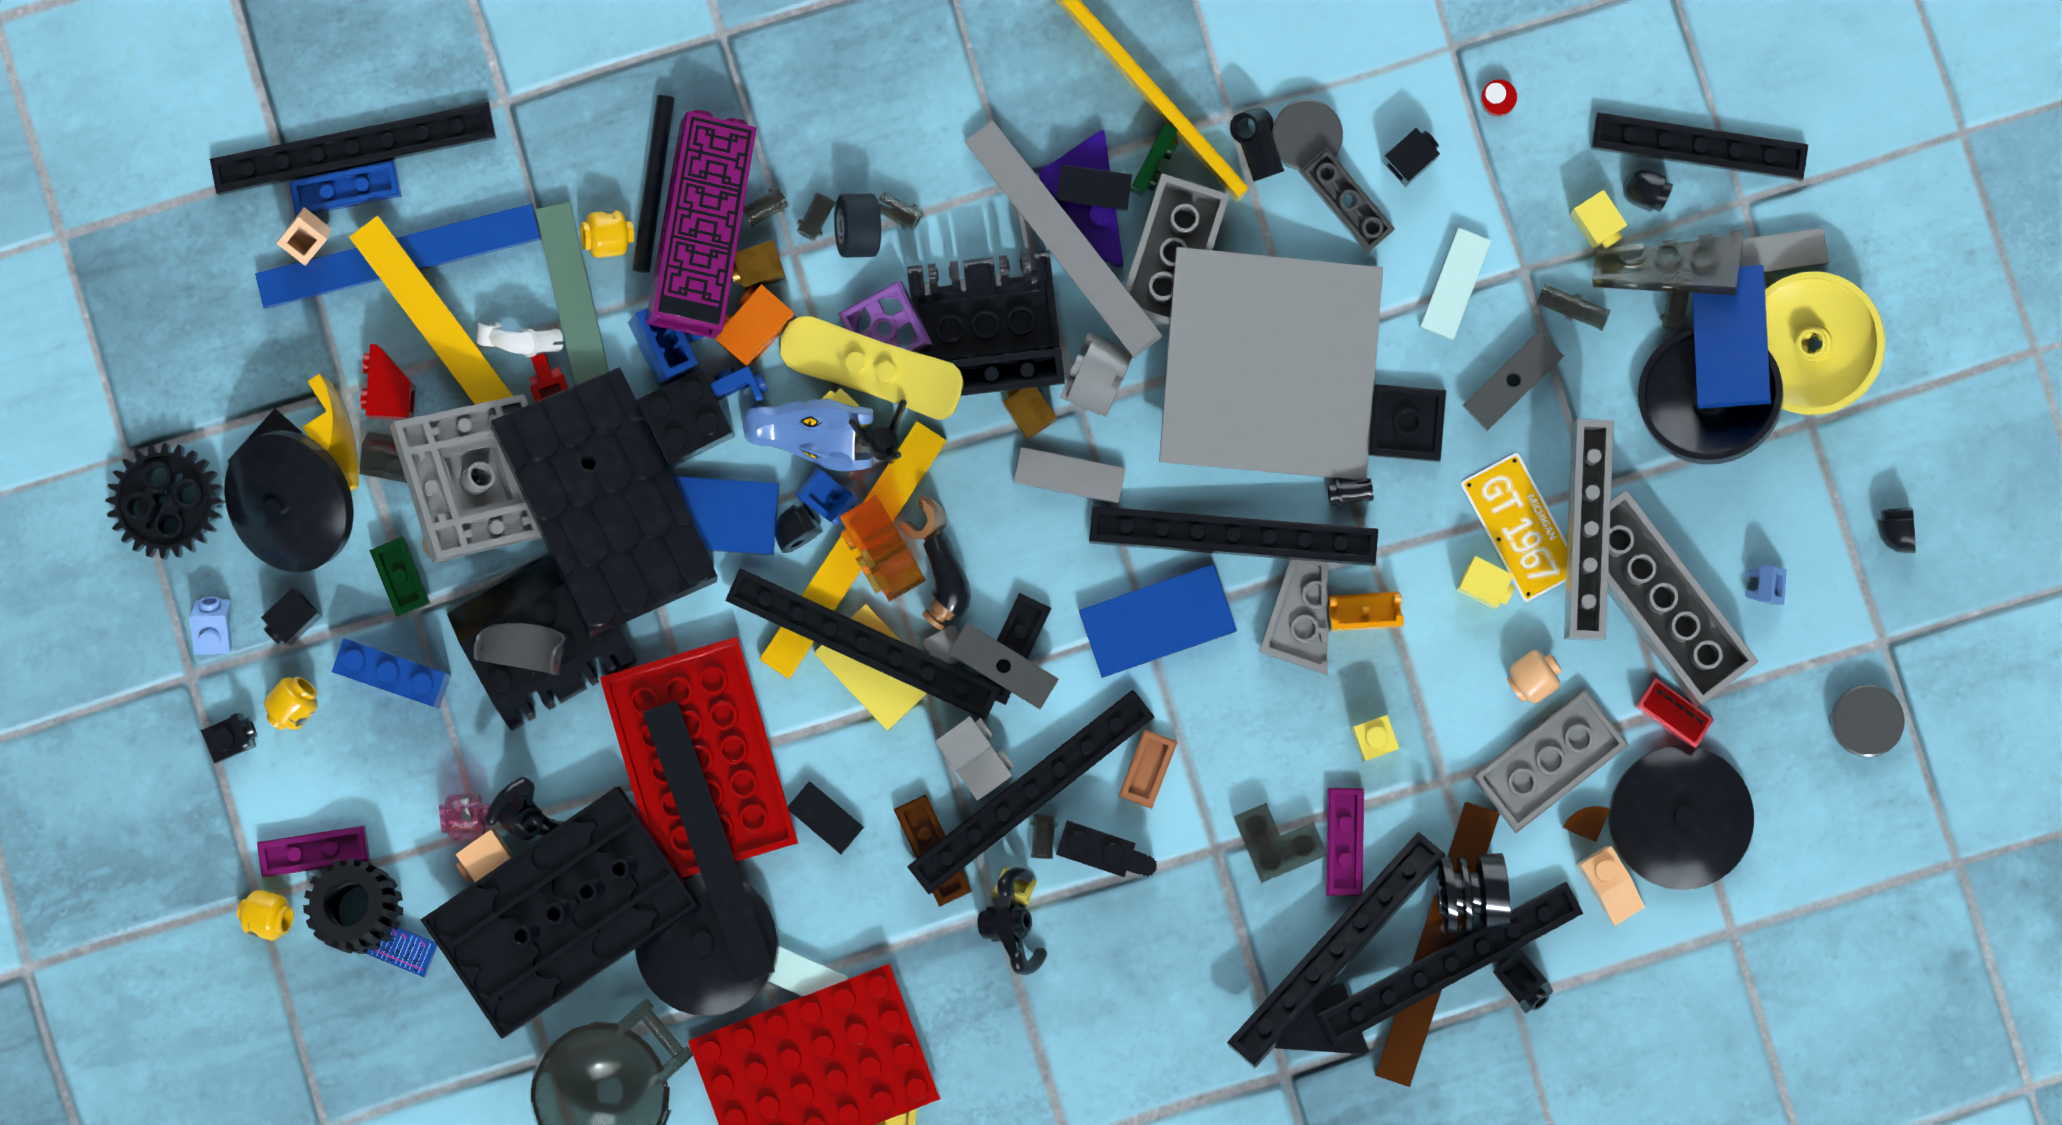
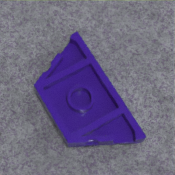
(1095, 223)

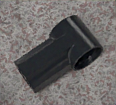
(1258, 146)

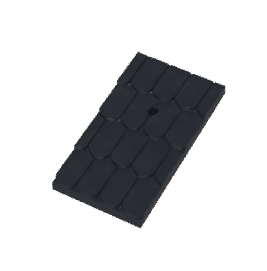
(604, 501)
(535, 929)

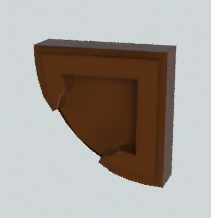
(1587, 822)

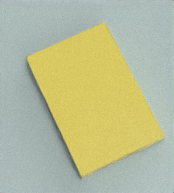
(879, 693)

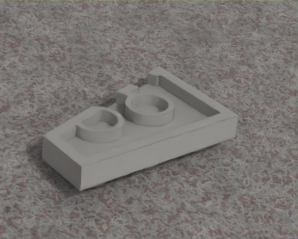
(1299, 617)

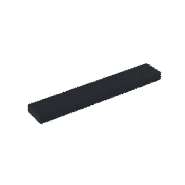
(1699, 146)

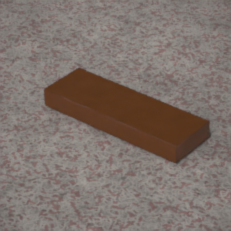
(923, 832)

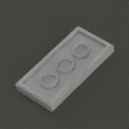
(1550, 760)

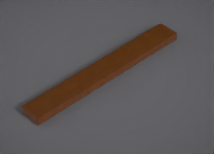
(1413, 1023)

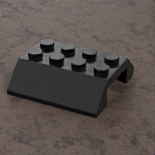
(992, 325)
(538, 599)

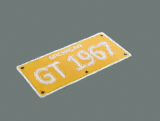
(1519, 525)

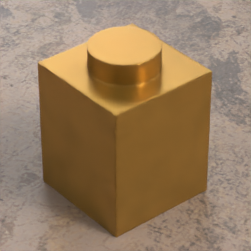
(758, 266)
(1029, 411)

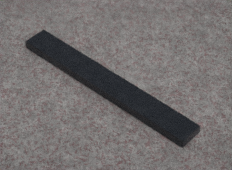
(353, 148)
(1234, 536)
(863, 644)
(1030, 792)
(708, 842)
(1336, 950)
(1447, 965)

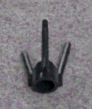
(883, 440)

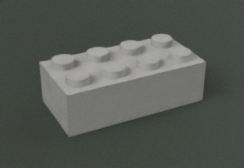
(1179, 217)

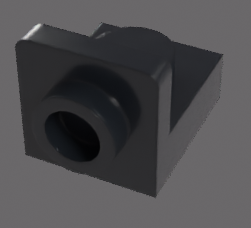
(230, 737)
(1524, 982)

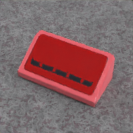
(1674, 713)

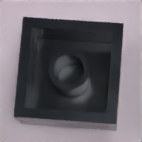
(685, 418)

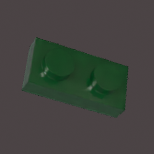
(1148, 174)
(400, 576)

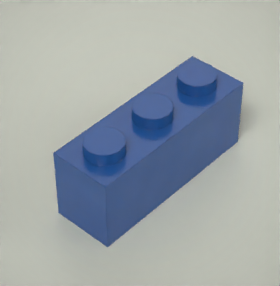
(391, 673)

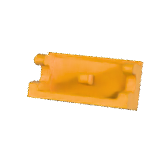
(1365, 611)

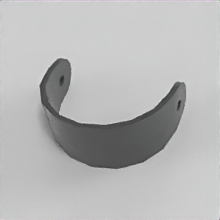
(521, 646)

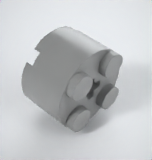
(1097, 375)

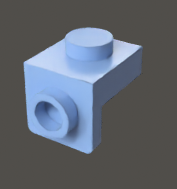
(211, 626)

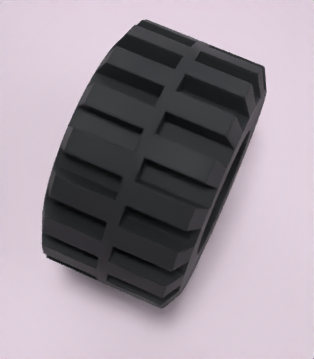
(330, 890)

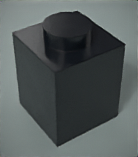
(1412, 156)
(290, 617)

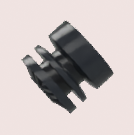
(1473, 892)

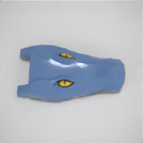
(812, 431)

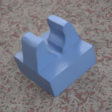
(1771, 584)

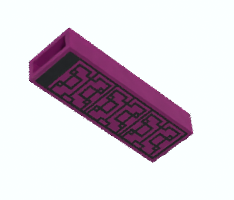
(701, 224)

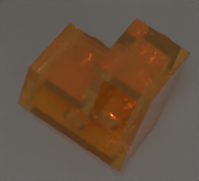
(883, 551)

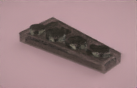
(1688, 267)

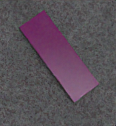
(1345, 841)
(312, 851)

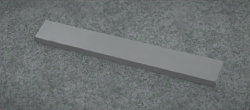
(1063, 239)

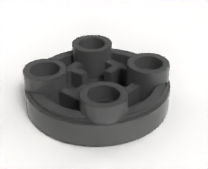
(1304, 131)
(1867, 720)

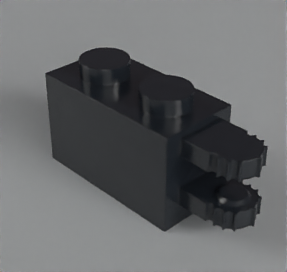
(1103, 851)

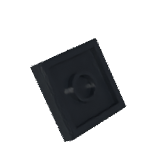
(1407, 423)

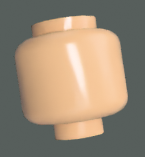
(1534, 676)

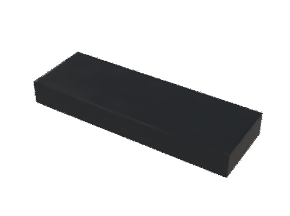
(1020, 634)

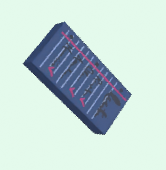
(406, 951)

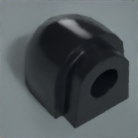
(1647, 190)
(796, 528)
(1898, 529)

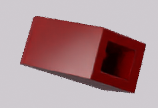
(388, 390)

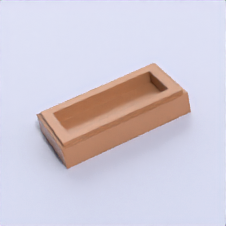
(1147, 769)

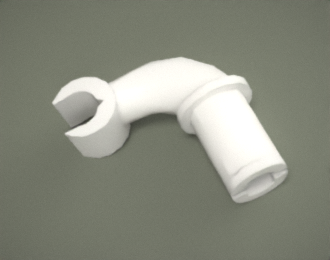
(525, 342)

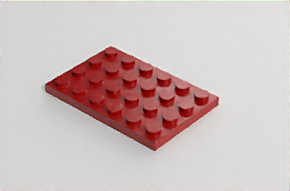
(727, 738)
(820, 1059)

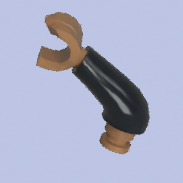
(951, 583)

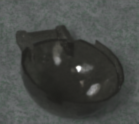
(607, 1074)

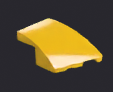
(334, 429)

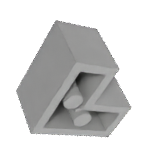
(974, 758)

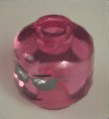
(463, 816)

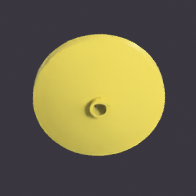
(1851, 336)

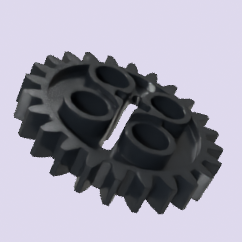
(137, 484)

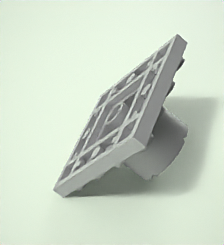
(463, 480)

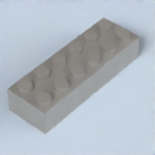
(1670, 606)

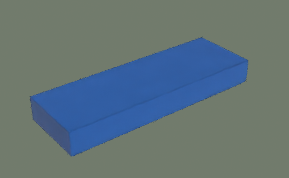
(346, 188)

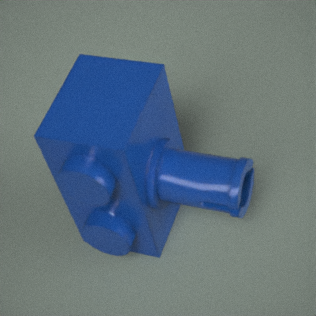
(664, 349)

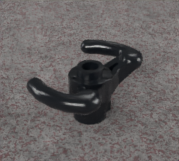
(518, 812)
(1011, 923)

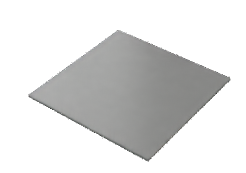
(1270, 364)

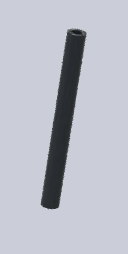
(653, 184)

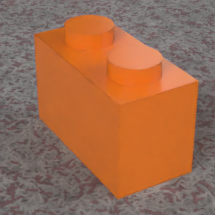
(754, 325)

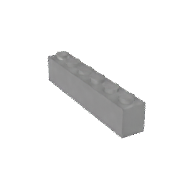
(1588, 529)

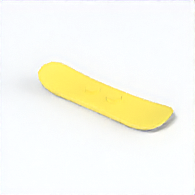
(871, 366)

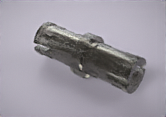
(1573, 307)

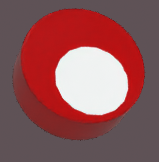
(1498, 98)

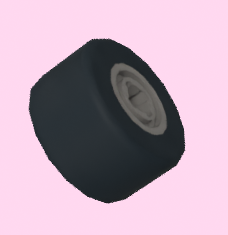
(857, 225)

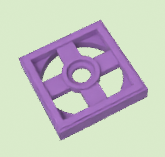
(851, 316)

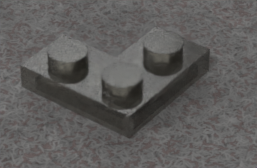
(1274, 853)

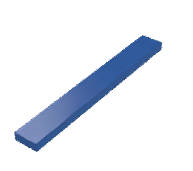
(425, 249)

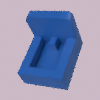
(730, 382)
(826, 496)

